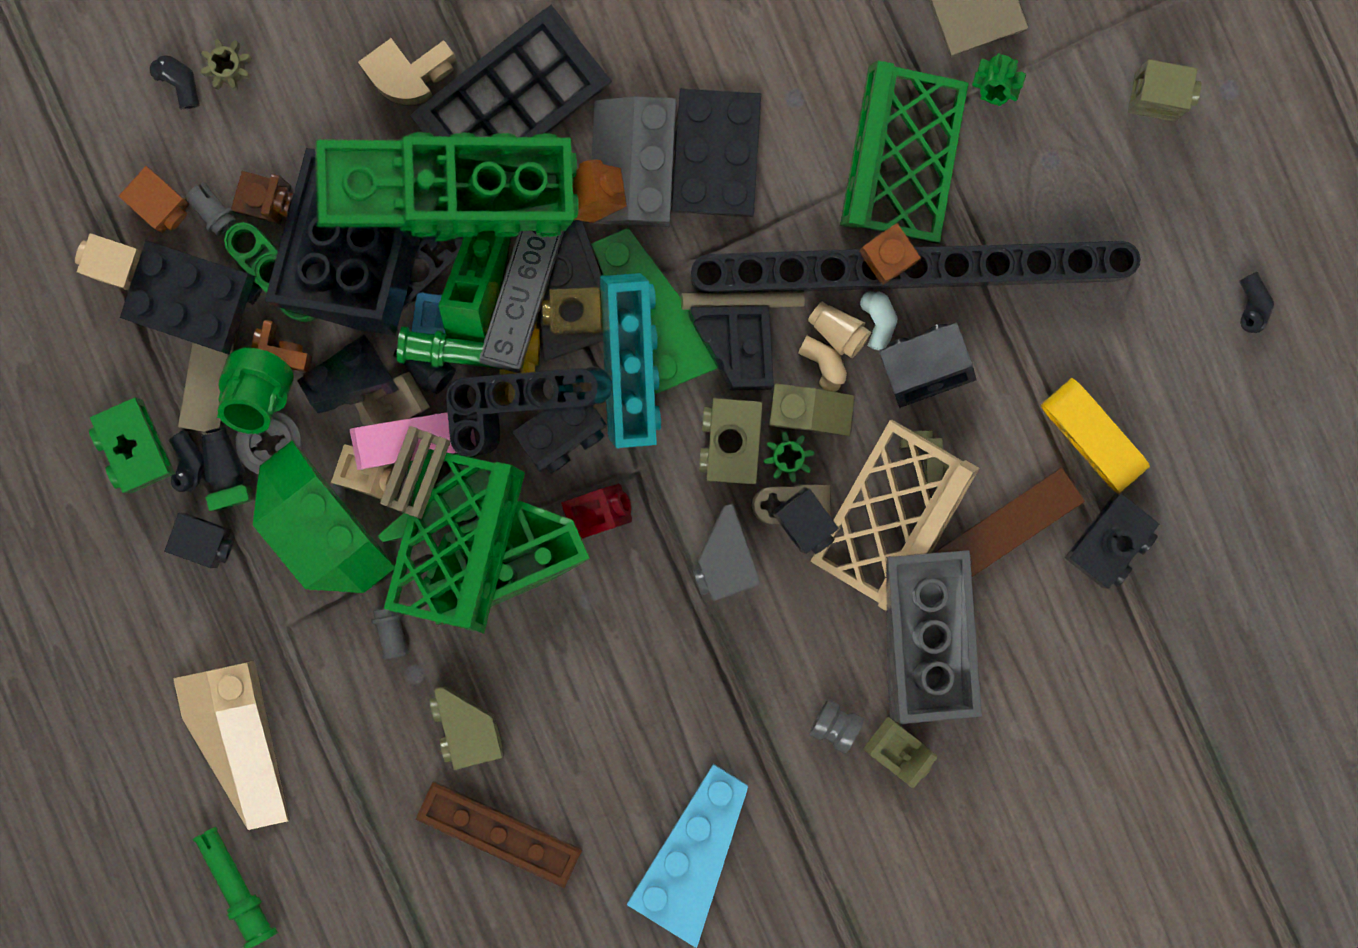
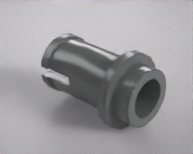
(210, 209)
(390, 633)

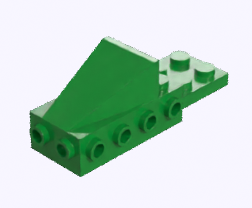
(448, 184)

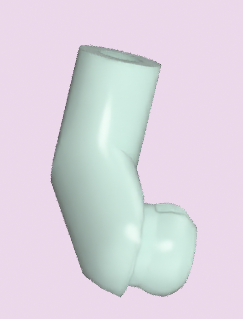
(883, 316)

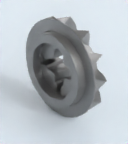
(279, 426)

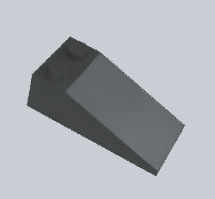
(931, 638)

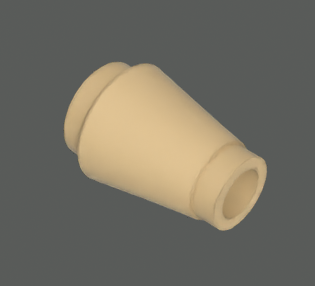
(840, 329)

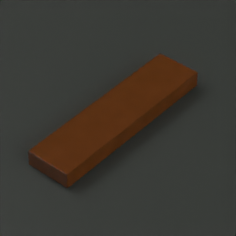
(1017, 521)
(498, 834)

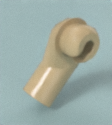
(829, 361)

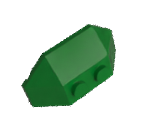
(314, 527)
(536, 552)

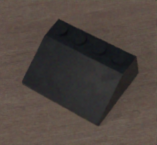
(340, 272)

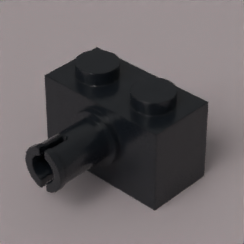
(1113, 542)

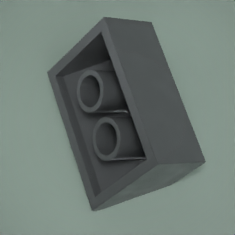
(639, 139)
(725, 559)

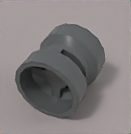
(836, 726)

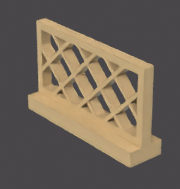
(929, 525)

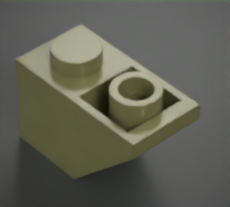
(468, 728)

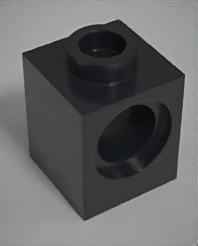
(806, 522)
(199, 541)

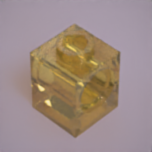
(589, 322)

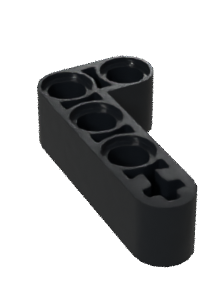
(528, 396)

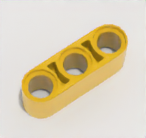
(1095, 435)

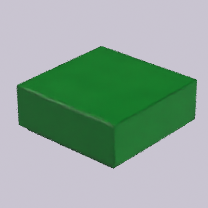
(230, 497)

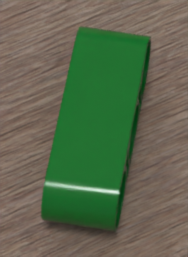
(258, 259)

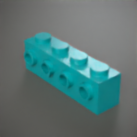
(629, 359)

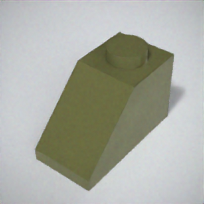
(811, 410)

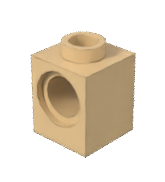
(107, 261)

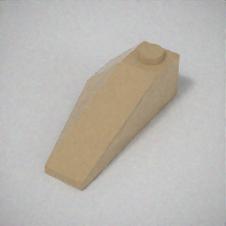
(233, 732)

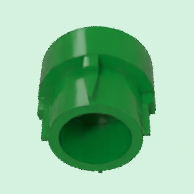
(253, 389)

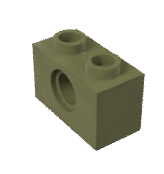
(1164, 90)
(742, 418)

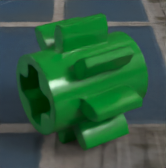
(999, 79)
(795, 447)

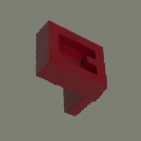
(599, 510)

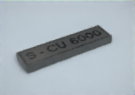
(520, 301)

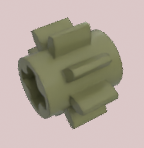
(225, 54)

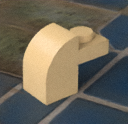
(405, 81)

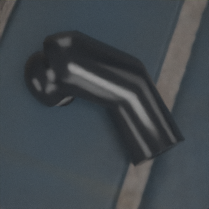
(180, 76)
(1258, 306)
(190, 464)

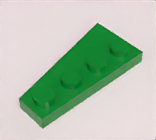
(679, 349)

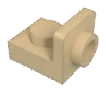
(366, 481)

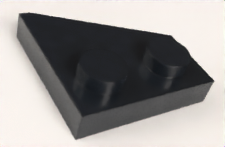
(738, 343)
(347, 377)

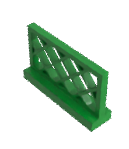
(869, 148)
(483, 558)

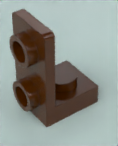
(262, 197)

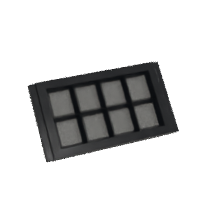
(519, 85)

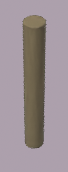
(734, 299)

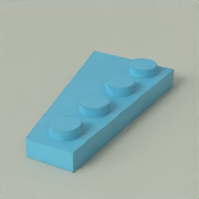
(688, 866)

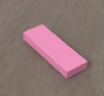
(381, 443)

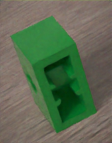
(134, 423)

